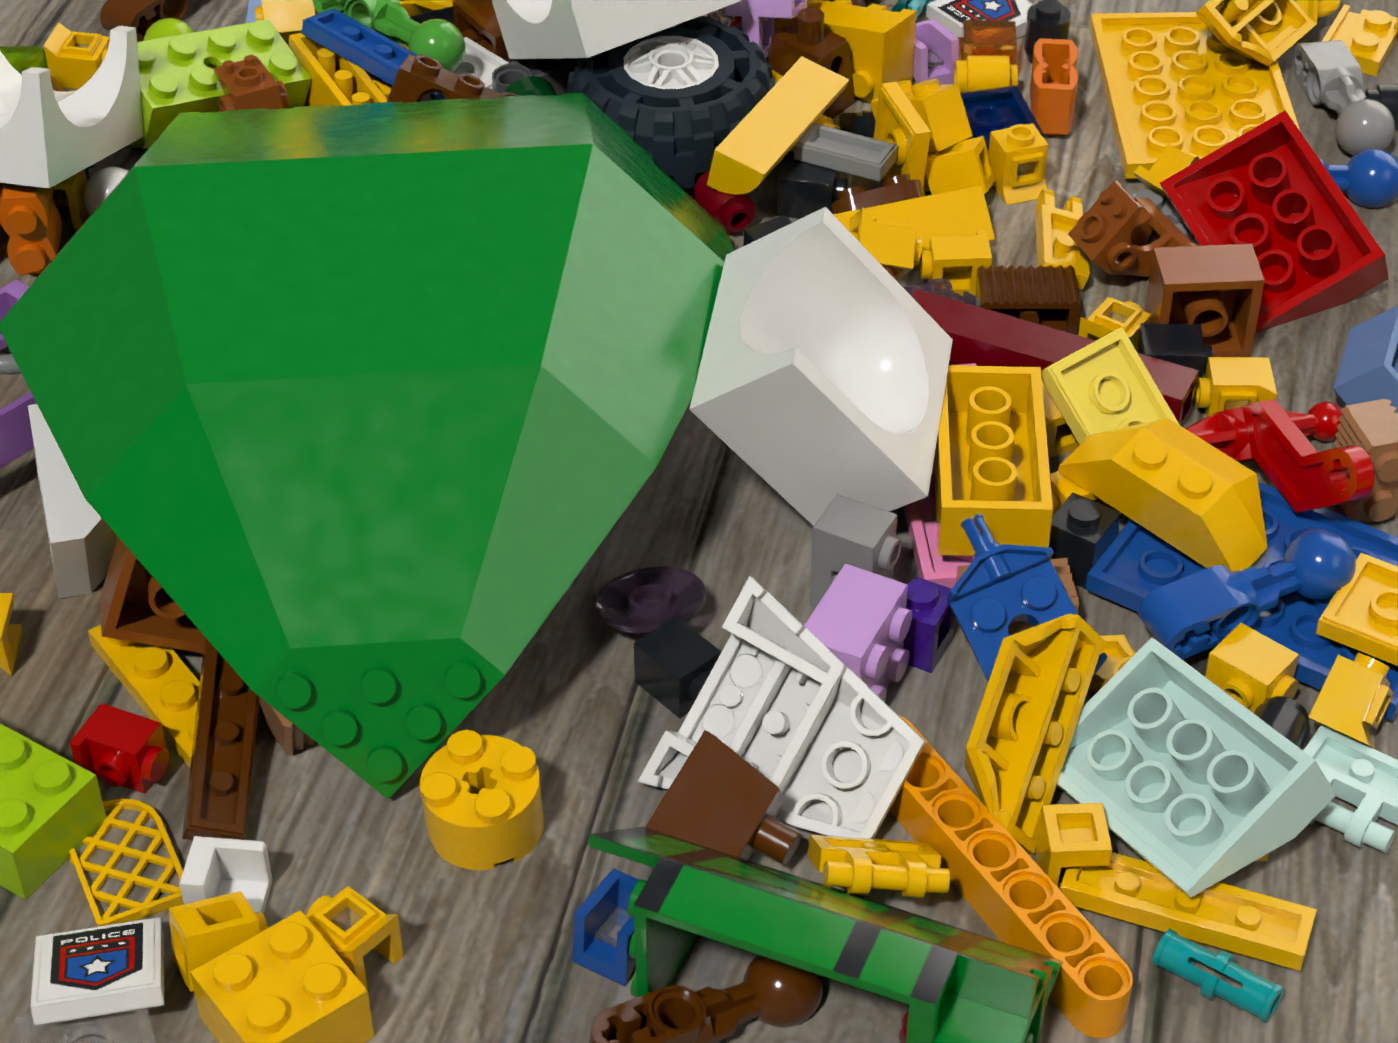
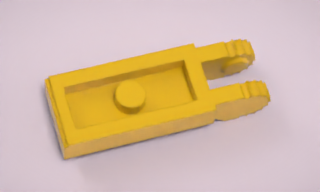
(1052, 237)

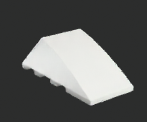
(798, 722)

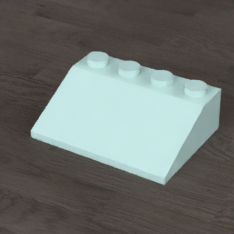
(1188, 772)

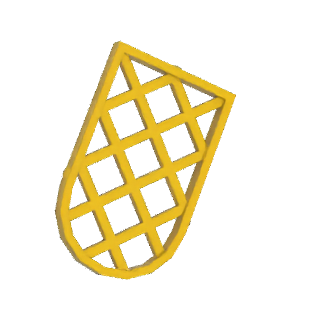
(150, 905)

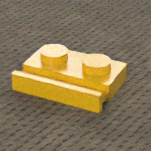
(1367, 35)

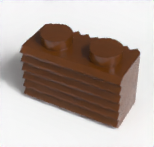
(1031, 294)

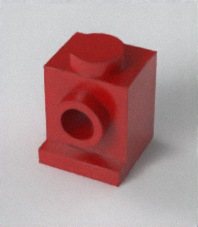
(121, 748)

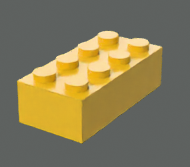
(992, 458)

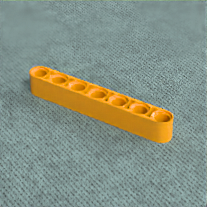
(1014, 893)

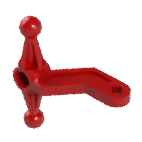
(1287, 457)

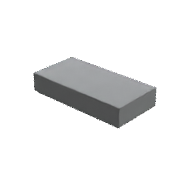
(846, 152)

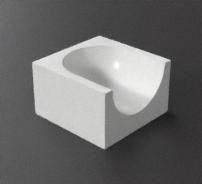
(823, 370)

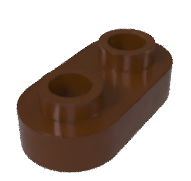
(893, 190)

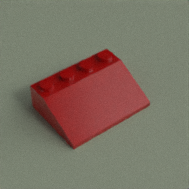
(1285, 203)

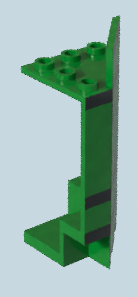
(953, 979)

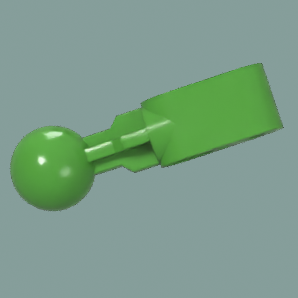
(387, 17)

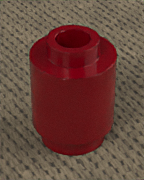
(730, 210)

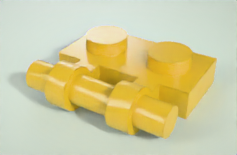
(878, 864)

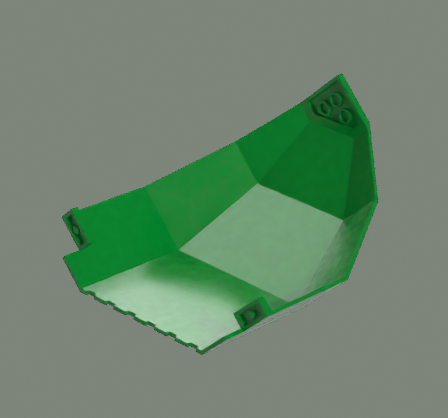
(373, 387)

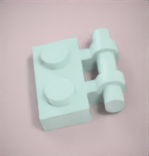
(1361, 778)

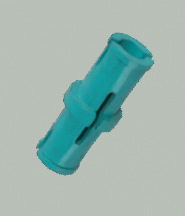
(1179, 956)

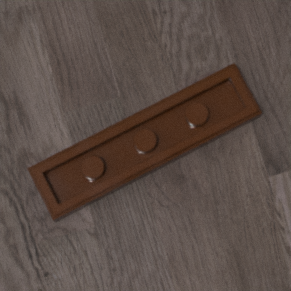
(221, 752)

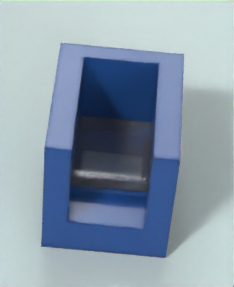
(605, 929)

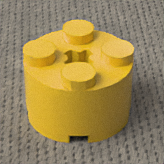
(482, 800)

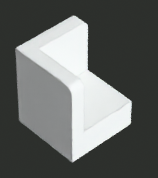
(227, 867)

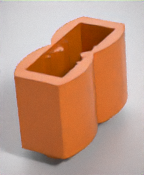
(1054, 85)
(32, 227)

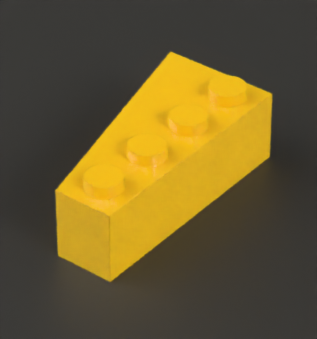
(877, 38)

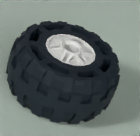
(678, 91)

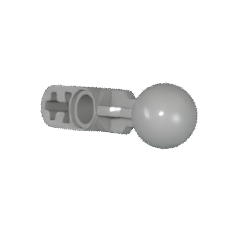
(1335, 79)

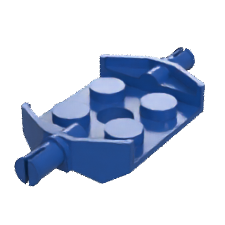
(1002, 588)

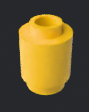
(984, 73)

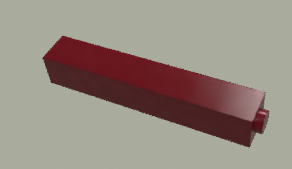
(1003, 340)

